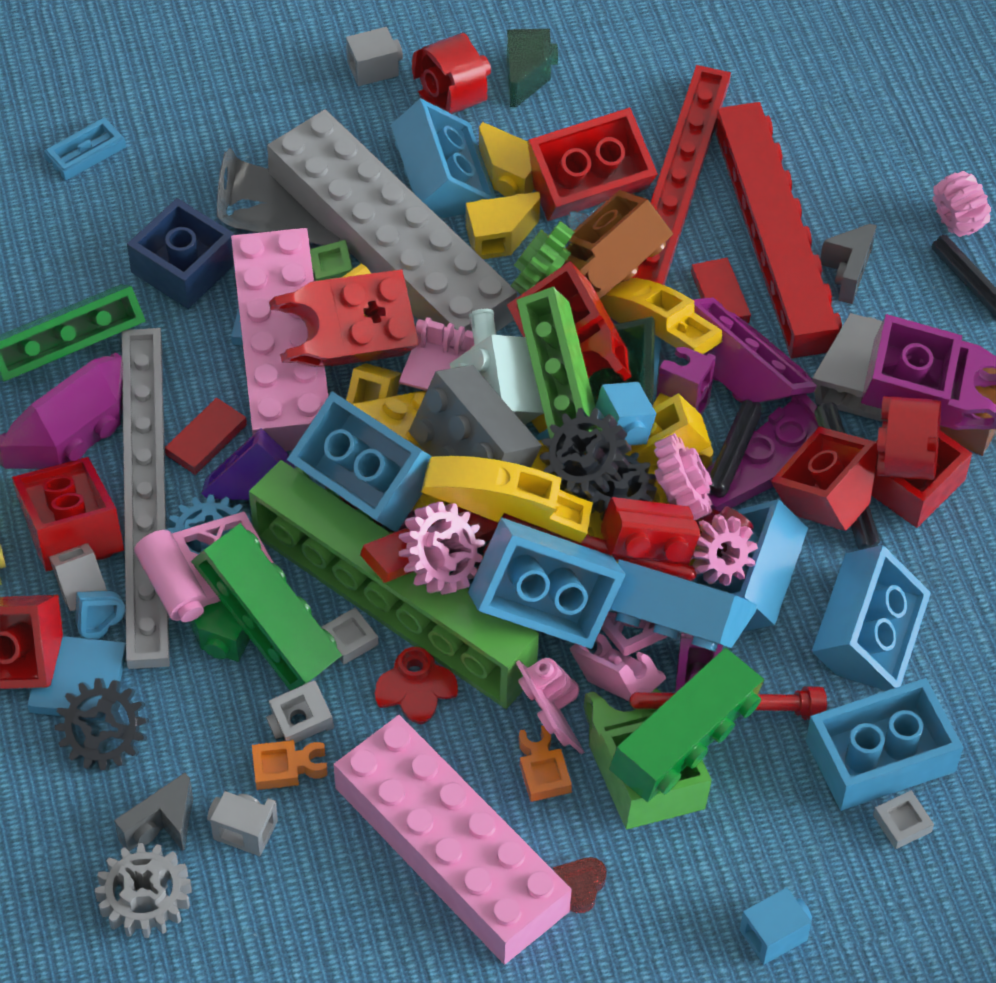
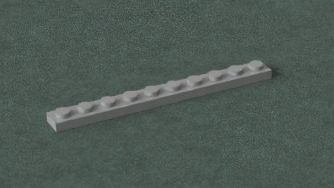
(143, 493)

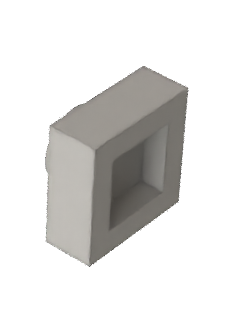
(352, 635)
(903, 819)

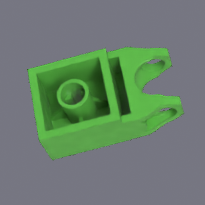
(606, 732)

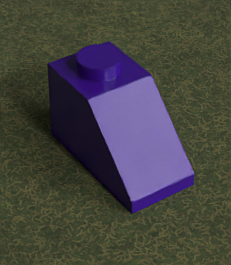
(245, 468)

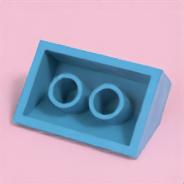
(441, 159)
(779, 543)
(681, 606)
(871, 619)

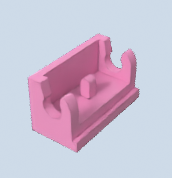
(617, 673)

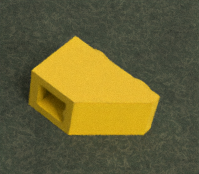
(501, 224)

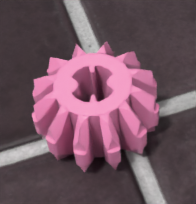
(961, 204)
(733, 559)

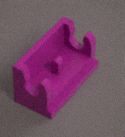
(690, 381)

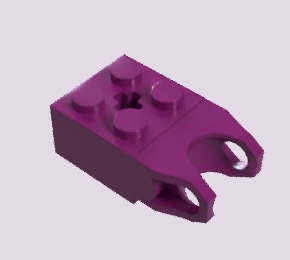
(934, 365)

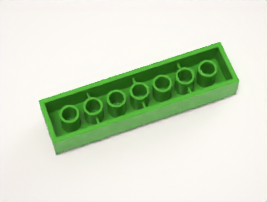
(326, 541)

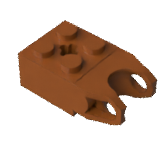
(617, 240)

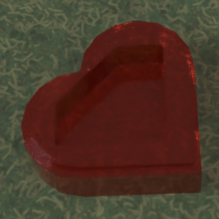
(585, 880)

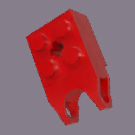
(337, 322)
(595, 330)

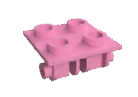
(435, 351)
(552, 691)

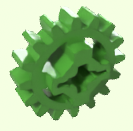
(542, 257)

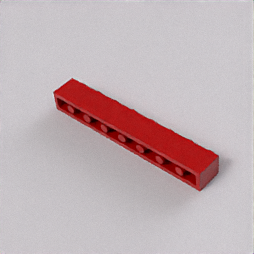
(777, 230)

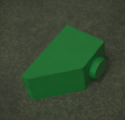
(219, 633)

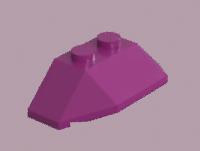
(749, 361)
(67, 418)

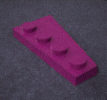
(769, 451)

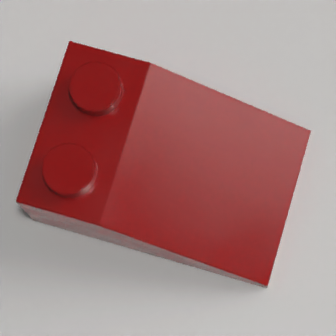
(68, 509)

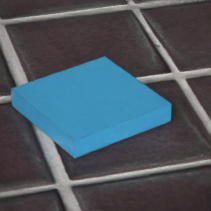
(79, 662)

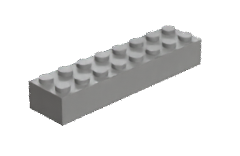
(386, 223)

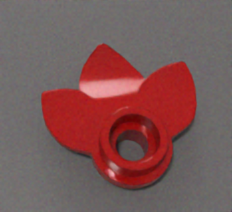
(417, 690)

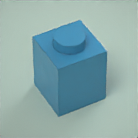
(629, 408)
(776, 925)

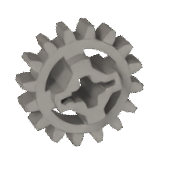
(145, 907)

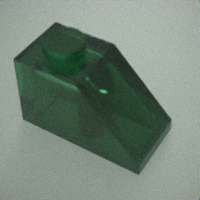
(528, 62)

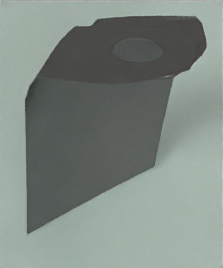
(278, 212)

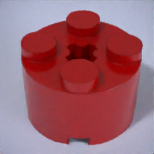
(451, 73)
(909, 438)

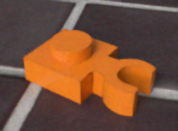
(279, 764)
(542, 769)

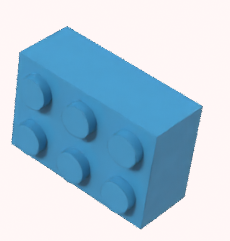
(362, 461)
(546, 583)
(883, 744)

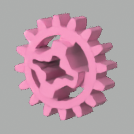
(683, 476)
(442, 548)

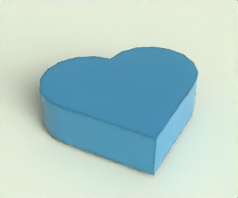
(96, 612)

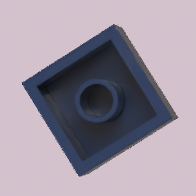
(181, 253)

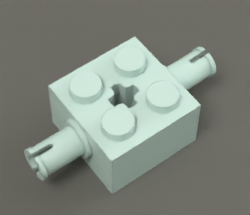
(504, 365)

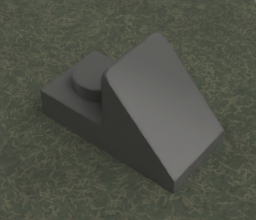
(849, 255)
(164, 809)

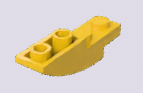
(670, 309)
(503, 487)

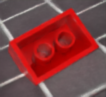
(589, 163)

